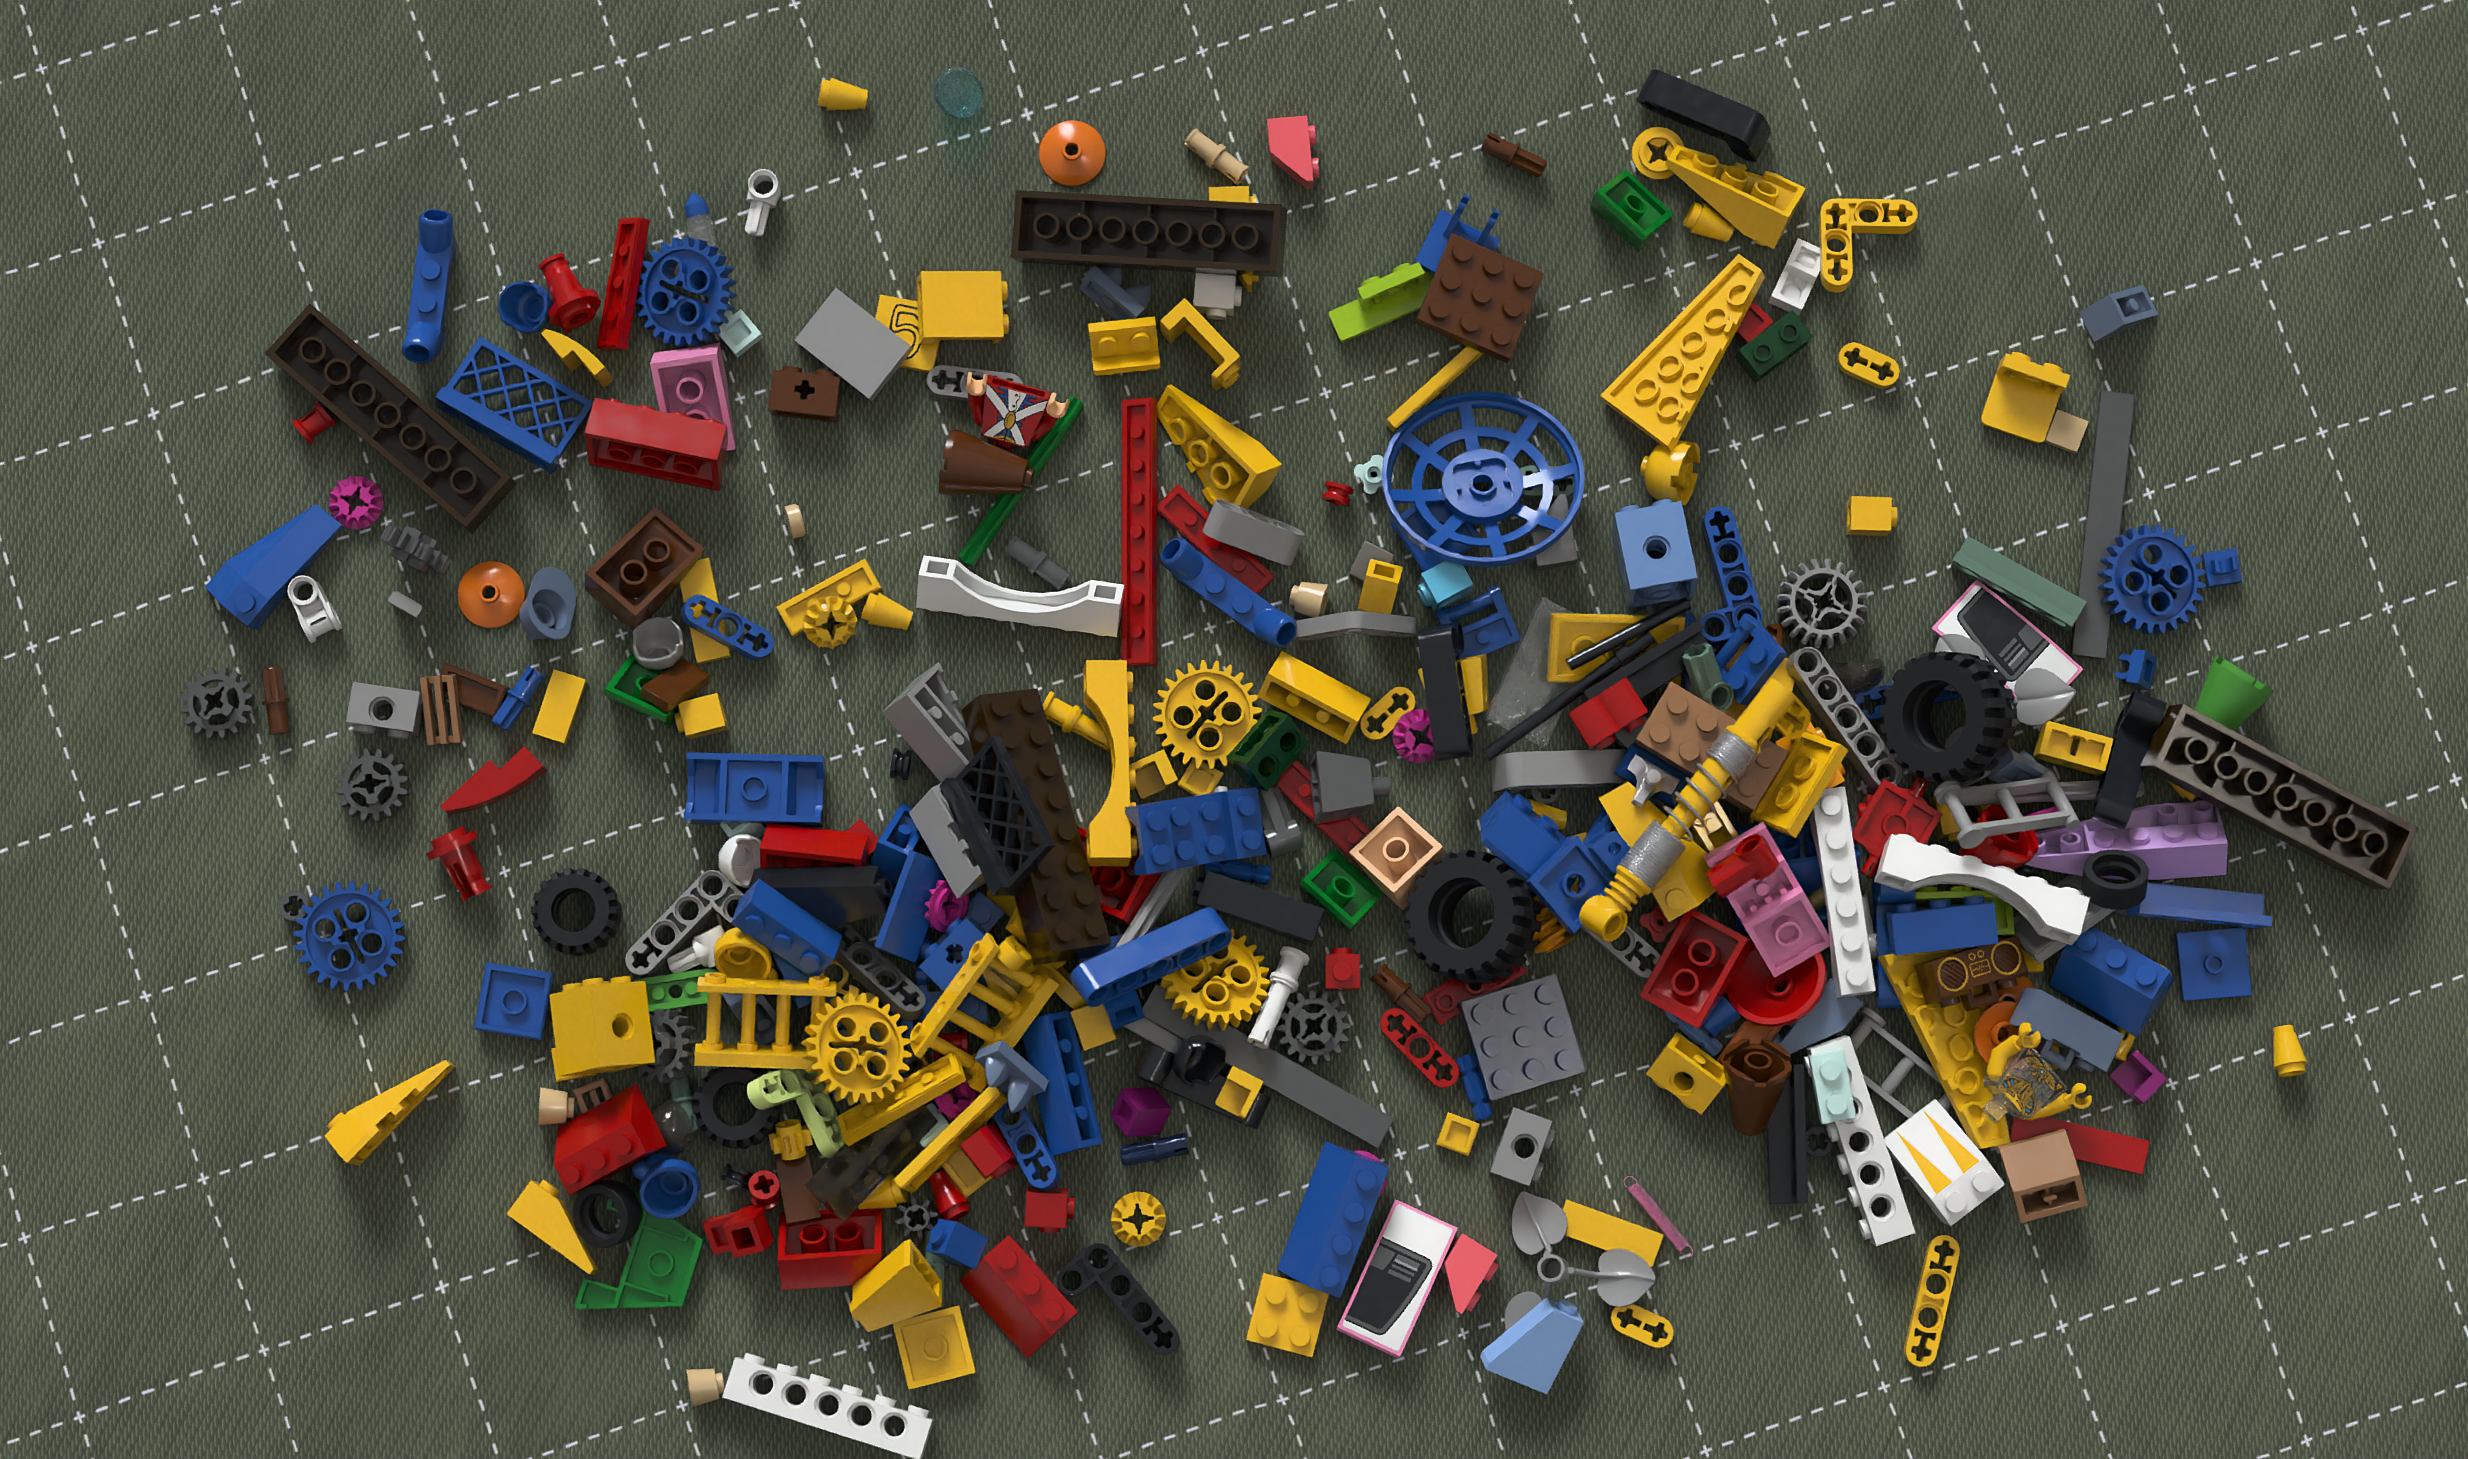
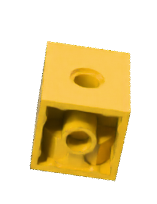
(602, 1026)

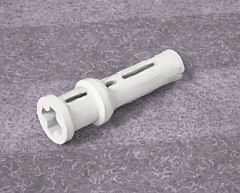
(1282, 983)

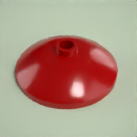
(1756, 996)

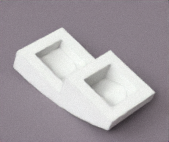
(1797, 277)

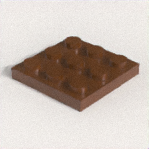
(1479, 298)

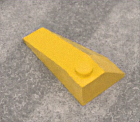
(1222, 455)
(1686, 882)
(369, 1124)

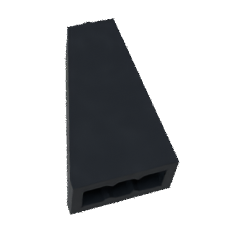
(833, 892)
(1259, 907)

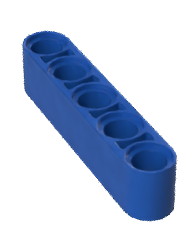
(1150, 957)

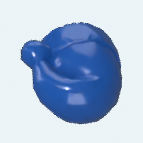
(658, 1193)

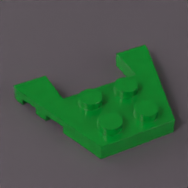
(656, 1269)

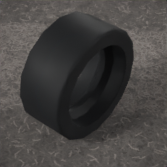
(2115, 895)
(585, 1218)

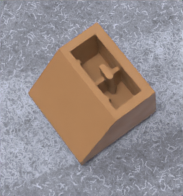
(2042, 1176)

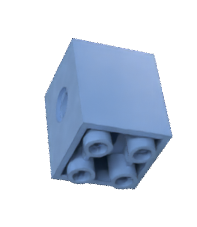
(1657, 534)

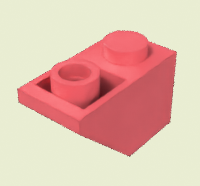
(1290, 148)
(1465, 1269)

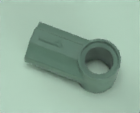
(1706, 677)

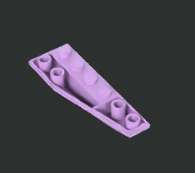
(2168, 837)

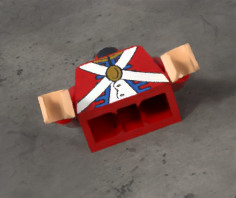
(1012, 411)

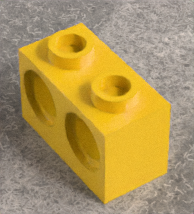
(2073, 748)

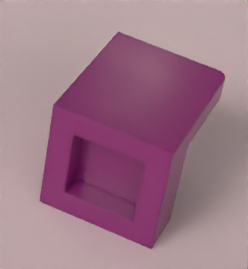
(2137, 1077)
(1140, 1111)

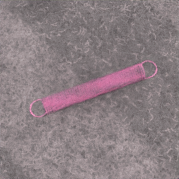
(1653, 1217)

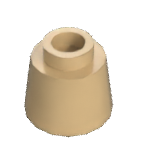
(1310, 598)
(554, 1106)
(704, 1385)

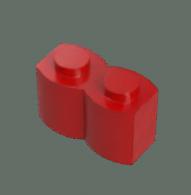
(1608, 714)
(989, 1152)

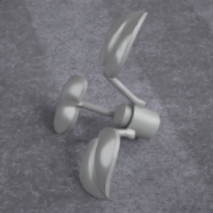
(2038, 692)
(1542, 1223)

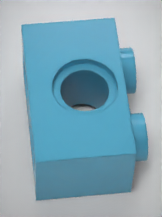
(1444, 585)

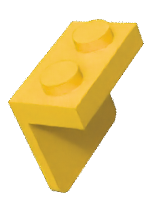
(2023, 397)

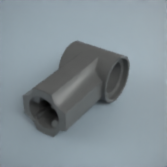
(1279, 830)

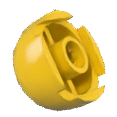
(1671, 472)

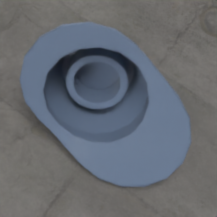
(549, 605)

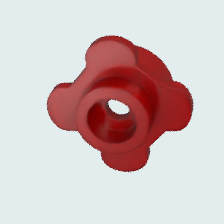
(1658, 932)

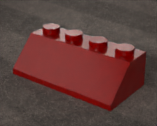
(656, 443)

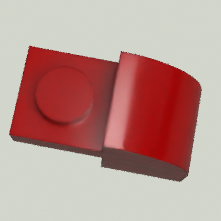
(739, 1232)

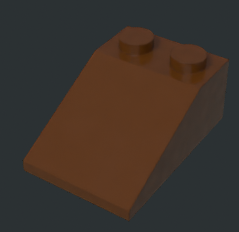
(642, 569)

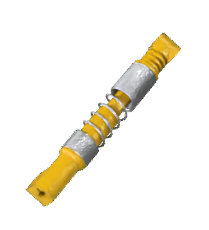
(1660, 844)

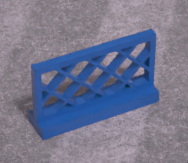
(495, 425)

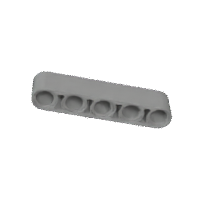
(1828, 711)

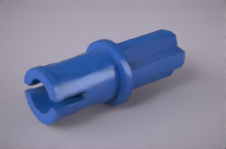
(518, 698)

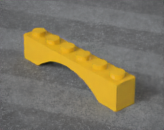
(1106, 696)

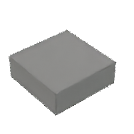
(408, 606)

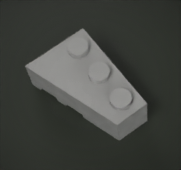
(932, 724)
(946, 842)

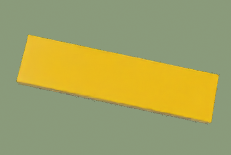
(1433, 387)
(908, 1096)
(951, 1138)

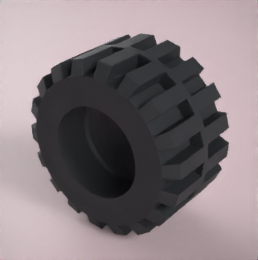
(548, 903)
(708, 1115)

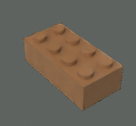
(1683, 731)

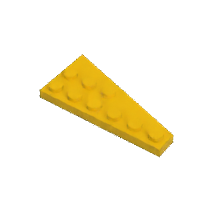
(1674, 370)
(1950, 1046)

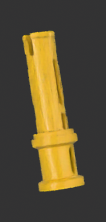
(1073, 720)

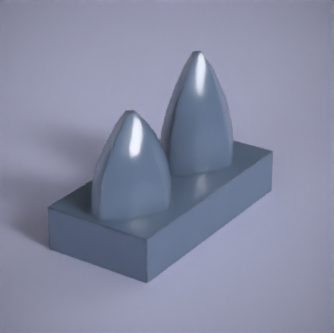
(1104, 289)
(2017, 767)
(1009, 1068)

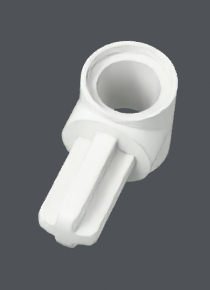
(760, 203)
(699, 953)

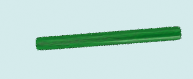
(1006, 503)

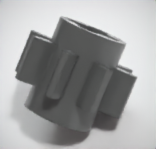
(907, 1219)

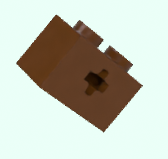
(820, 406)

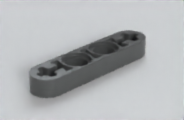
(879, 967)

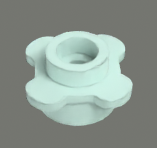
(1363, 472)

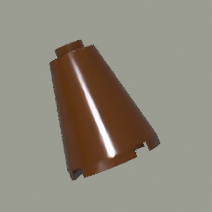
(981, 468)
(1755, 1082)

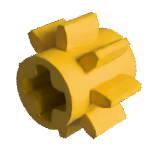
(790, 1139)

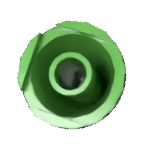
(2230, 694)

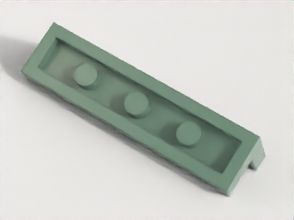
(2018, 584)

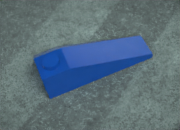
(259, 576)

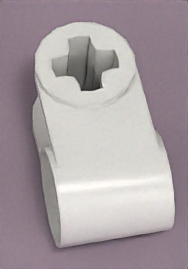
(316, 613)

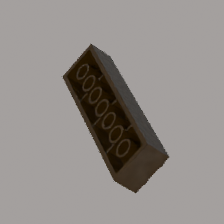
(1149, 233)
(391, 418)
(2279, 797)
(1060, 898)

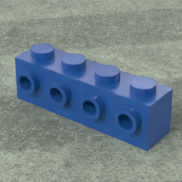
(1067, 1100)

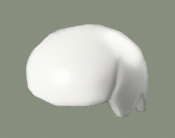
(740, 858)

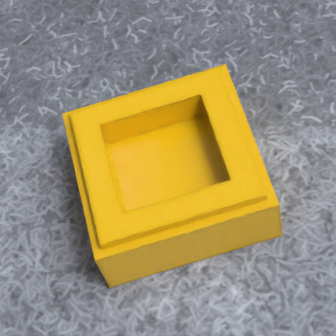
(1200, 781)
(1457, 1134)

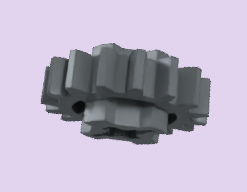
(415, 549)
(225, 693)
(375, 800)
(1325, 1038)
(671, 1047)

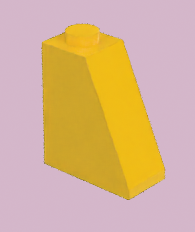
(896, 1289)

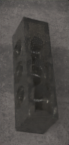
(862, 1166)

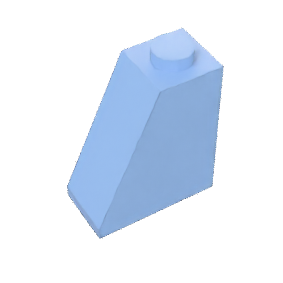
(1535, 1345)

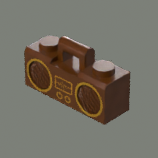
(1984, 965)

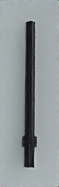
(1621, 657)

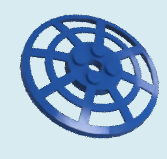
(1483, 466)

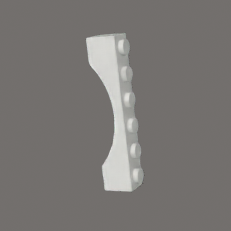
(954, 589)
(1843, 898)
(2049, 909)

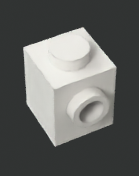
(1216, 295)

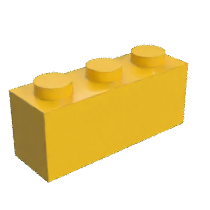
(1314, 697)

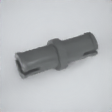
(1037, 562)

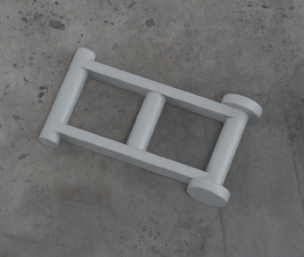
(1972, 835)
(1875, 1023)

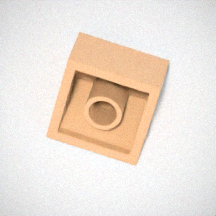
(1397, 855)

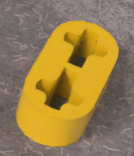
(1871, 358)
(1381, 708)
(1639, 1333)

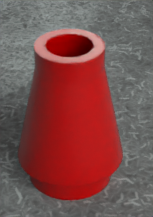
(949, 1199)

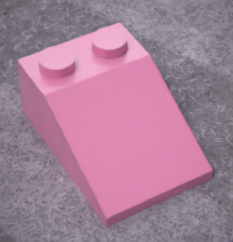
(694, 384)

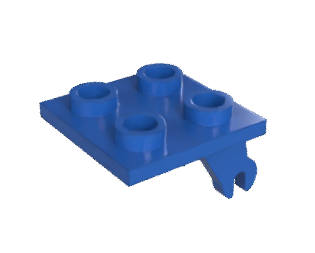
(1443, 227)

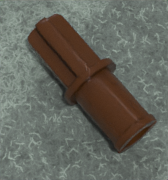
(1513, 155)
(275, 700)
(1402, 994)

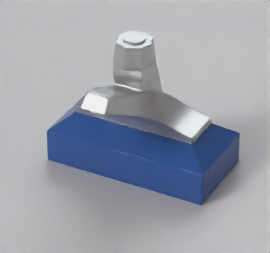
(1650, 777)

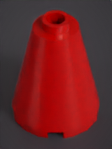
(2005, 849)

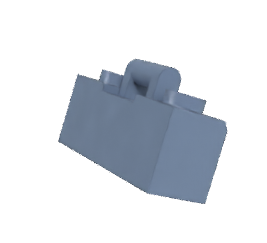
(2079, 1035)

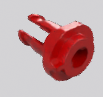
(572, 303)
(460, 861)

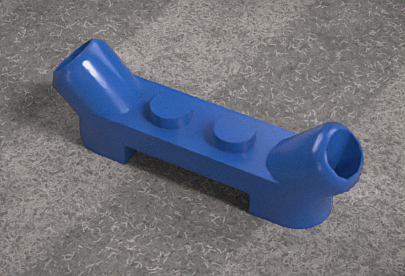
(430, 287)
(1228, 594)

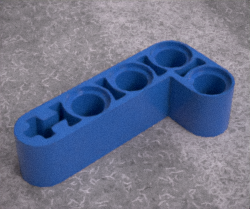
(1725, 573)
(1884, 899)

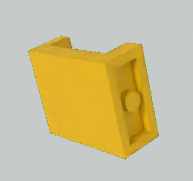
(961, 306)
(1187, 318)

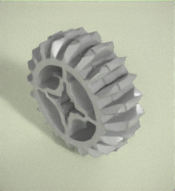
(1807, 598)

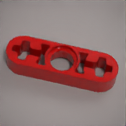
(1395, 1035)

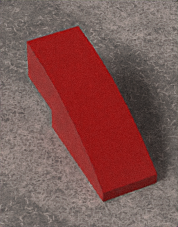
(495, 783)

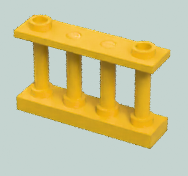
(1017, 1013)
(747, 1051)

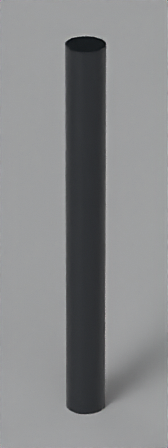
(1628, 633)

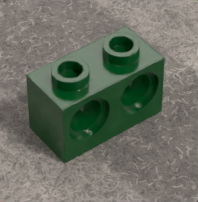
(1773, 346)
(1267, 750)

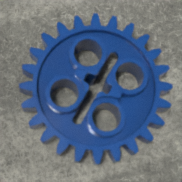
(694, 262)
(2166, 555)
(377, 921)

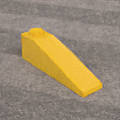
(1750, 202)

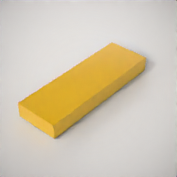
(701, 582)
(850, 584)
(1610, 1232)

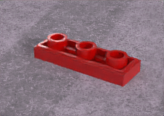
(1446, 997)

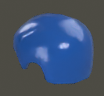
(525, 306)

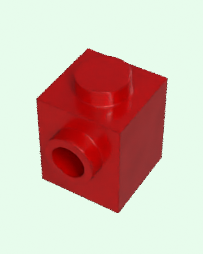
(1342, 970)
(1048, 1209)

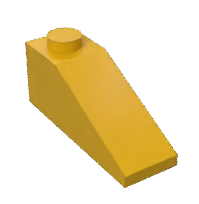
(550, 1220)

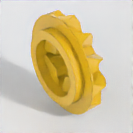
(1641, 153)
(818, 614)
(1127, 1231)

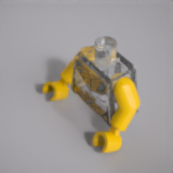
(2025, 1082)

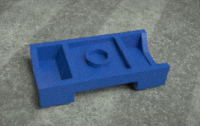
(755, 789)
(1197, 830)

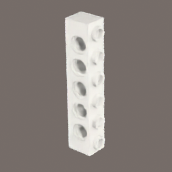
(1896, 1219)
(742, 1389)

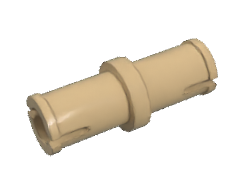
(1216, 156)

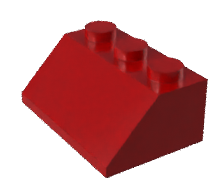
(812, 847)
(606, 1140)
(830, 1249)
(1019, 1296)

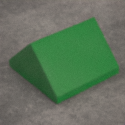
(1630, 209)
(626, 691)
(1341, 890)

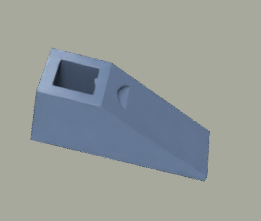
(1825, 1020)

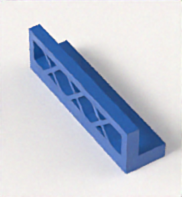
(2202, 906)

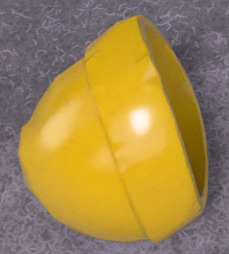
(742, 956)

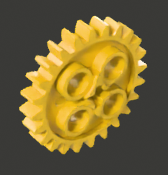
(1183, 696)
(1234, 999)
(856, 1079)

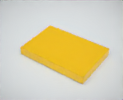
(1799, 783)

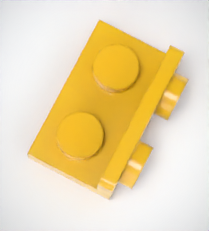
(1124, 346)

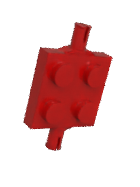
(1893, 812)

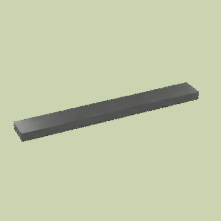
(2102, 520)
(1277, 1073)

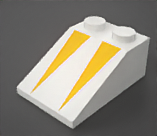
(1942, 1163)

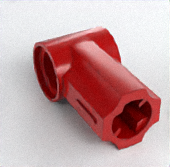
(1750, 861)

